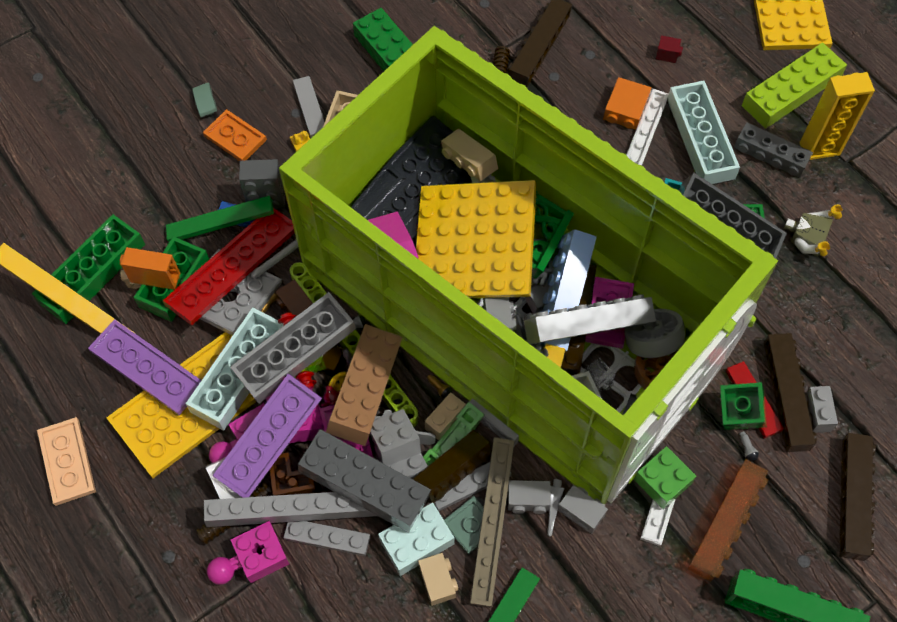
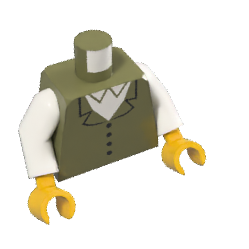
(812, 230)

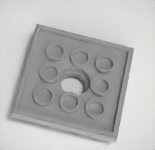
(250, 293)

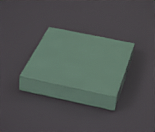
(466, 524)

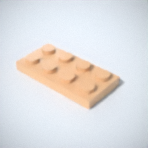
(66, 461)

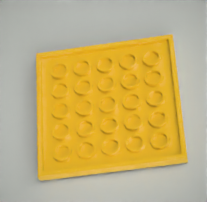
(479, 236)

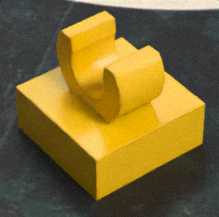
(299, 140)

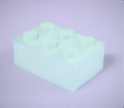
(426, 538)

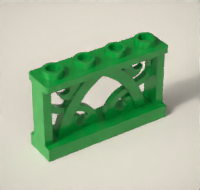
(558, 227)

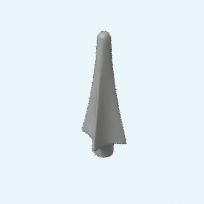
(555, 494)

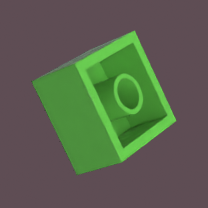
(664, 477)

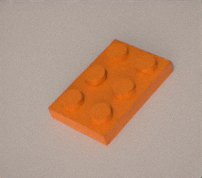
(234, 136)

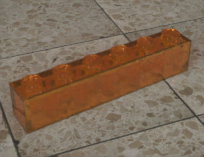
(727, 521)

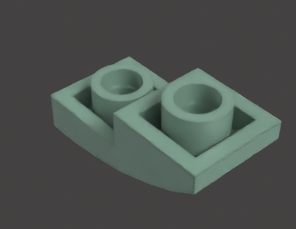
(204, 99)

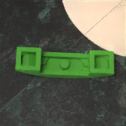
(466, 421)

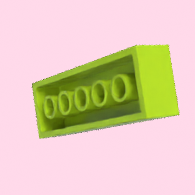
(793, 85)

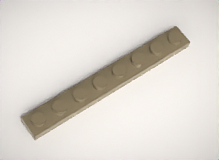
(492, 523)

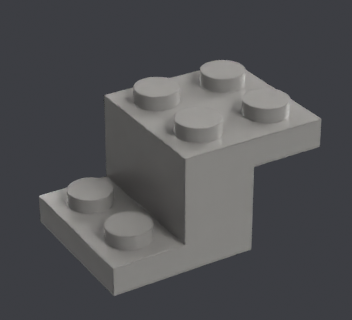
(398, 444)

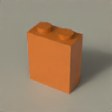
(627, 103)
(150, 268)

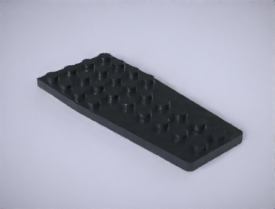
(412, 166)

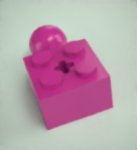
(238, 427)
(255, 566)

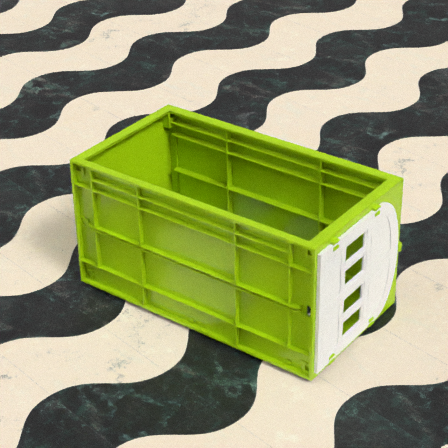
(643, 238)

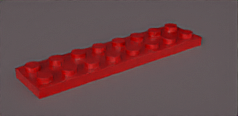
(229, 266)

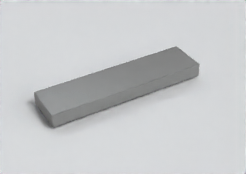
(309, 105)

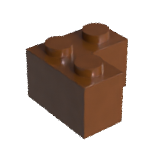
(287, 481)

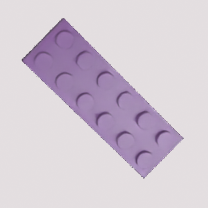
(145, 366)
(267, 436)

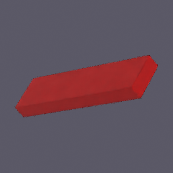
(741, 375)

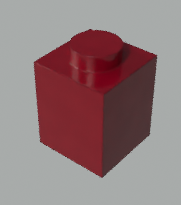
(669, 49)

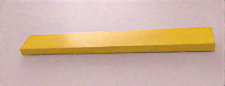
(54, 289)

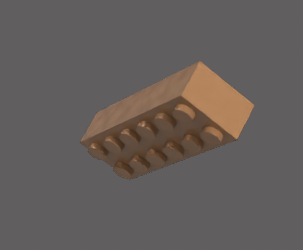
(364, 385)

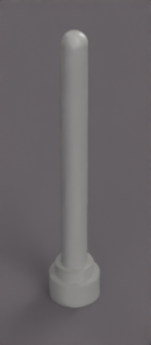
(275, 259)

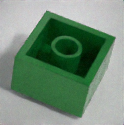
(743, 406)

